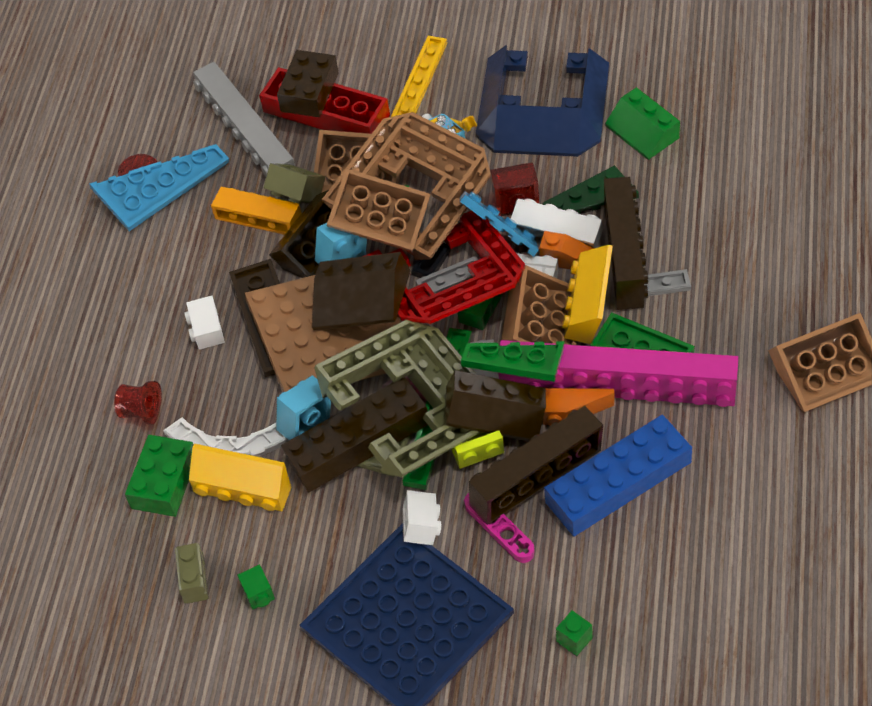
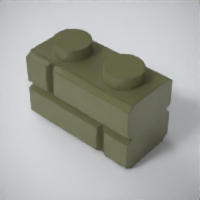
(191, 573)

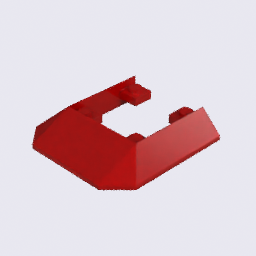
(492, 274)

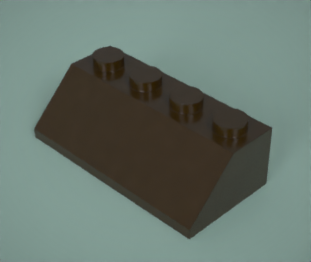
(297, 247)
(494, 405)

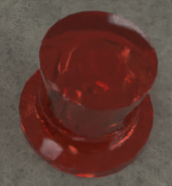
(139, 401)

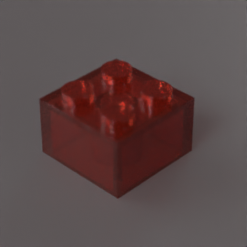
(513, 183)

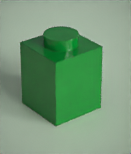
(256, 587)
(574, 633)

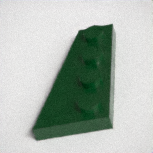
(587, 194)

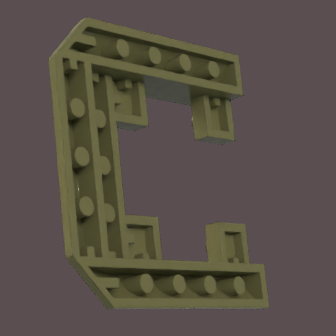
(401, 351)

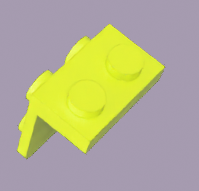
(478, 448)

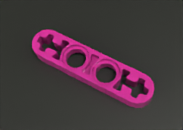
(502, 524)

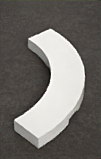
(254, 445)

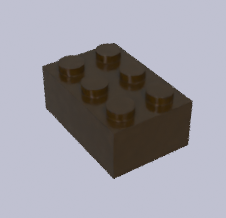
(308, 83)

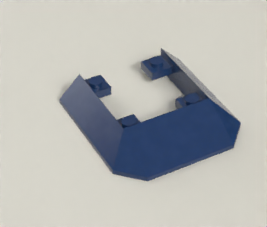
(542, 130)

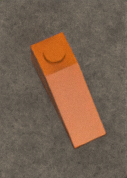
(562, 247)
(564, 400)

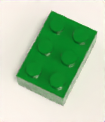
(160, 476)

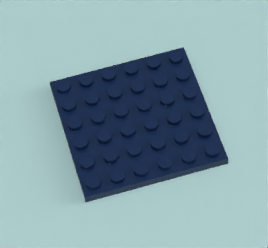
(406, 621)

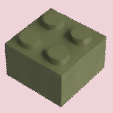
(293, 182)

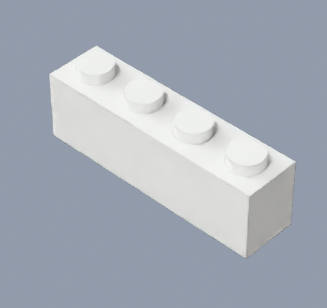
(541, 218)

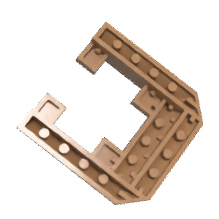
(432, 151)

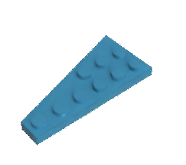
(154, 186)

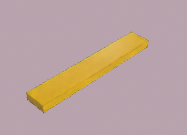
(420, 76)

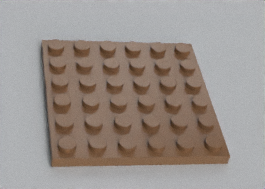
(286, 330)

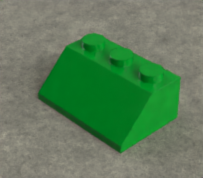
(643, 123)

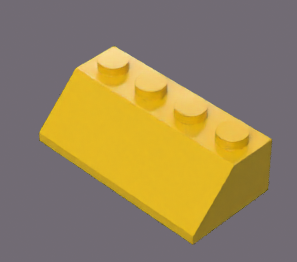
(587, 294)
(239, 477)

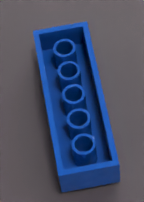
(618, 475)

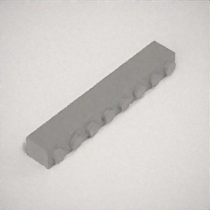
(240, 117)

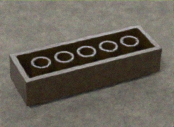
(622, 233)
(345, 437)
(535, 465)

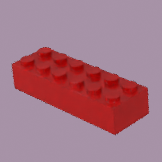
(344, 111)

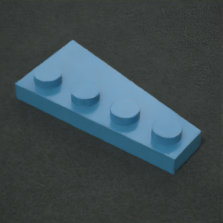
(519, 237)

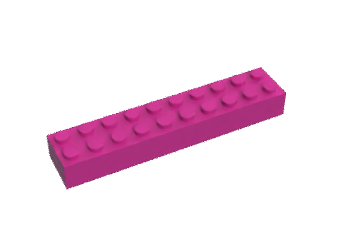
(644, 374)

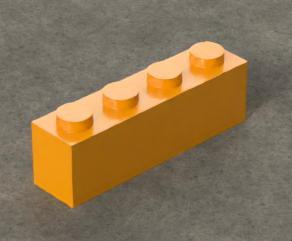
(255, 210)

